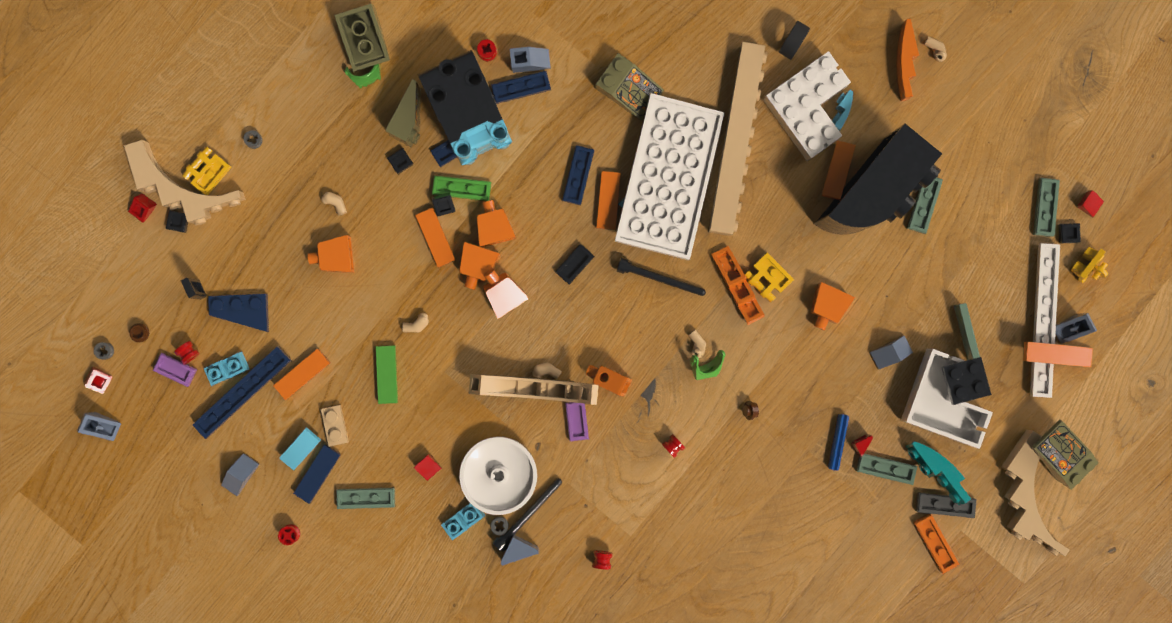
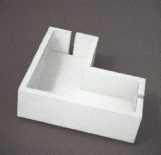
(799, 103)
(931, 406)

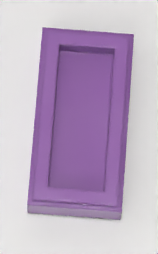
(174, 369)
(577, 421)

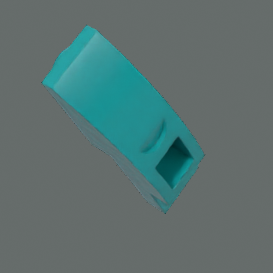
(935, 464)

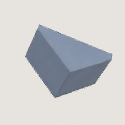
(1075, 327)
(891, 352)
(98, 426)
(239, 474)
(518, 550)

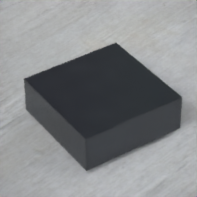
(400, 161)
(443, 204)
(177, 221)
(1069, 233)

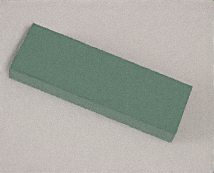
(924, 207)
(1046, 207)
(966, 331)
(886, 468)
(366, 498)

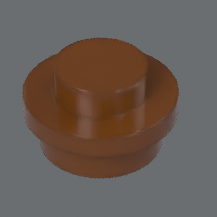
(139, 332)
(750, 410)

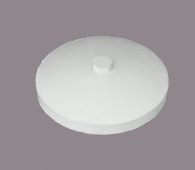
(498, 475)

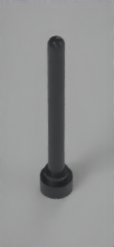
(625, 267)
(503, 541)

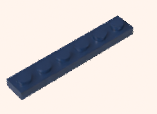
(242, 392)

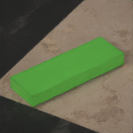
(462, 188)
(386, 374)

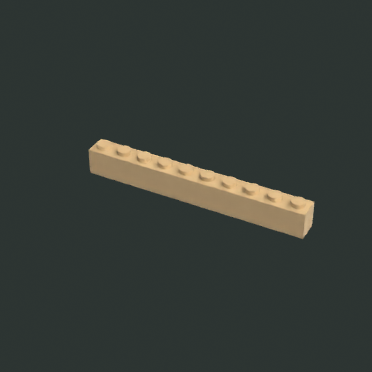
(736, 139)

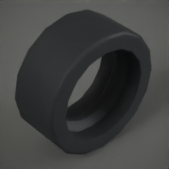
(794, 40)

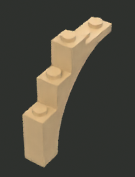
(150, 176)
(533, 388)
(1026, 522)

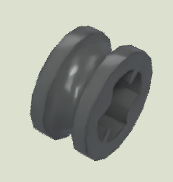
(250, 144)
(98, 353)
(505, 525)

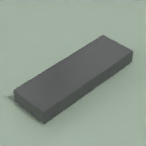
(944, 505)

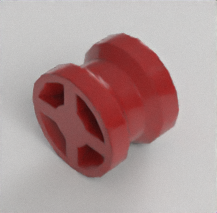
(489, 53)
(186, 352)
(673, 446)
(286, 537)
(602, 560)

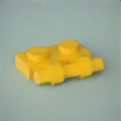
(211, 173)
(772, 273)

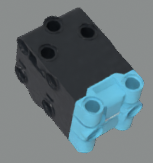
(465, 107)

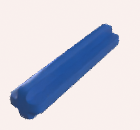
(838, 442)

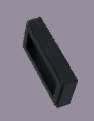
(574, 264)
(193, 288)

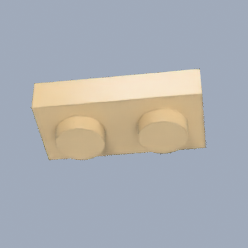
(334, 425)

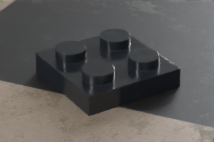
(966, 380)

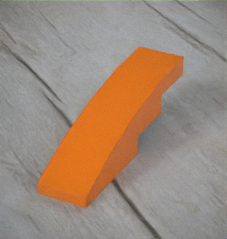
(906, 53)
(737, 285)
(1057, 354)

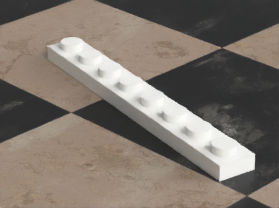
(1045, 315)

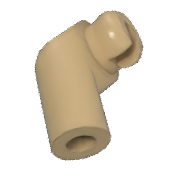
(938, 48)
(336, 200)
(419, 324)
(699, 344)
(546, 368)

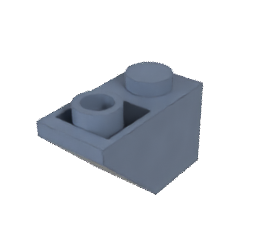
(529, 59)

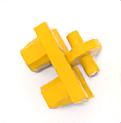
(1084, 271)

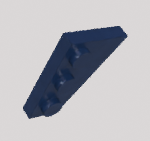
(241, 309)

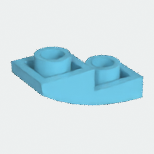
(844, 106)
(226, 368)
(300, 448)
(462, 521)

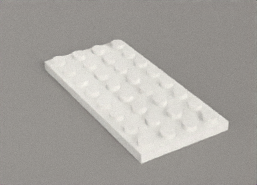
(669, 177)

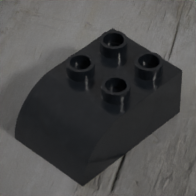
(883, 184)

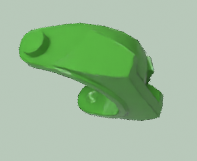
(367, 79)
(708, 370)

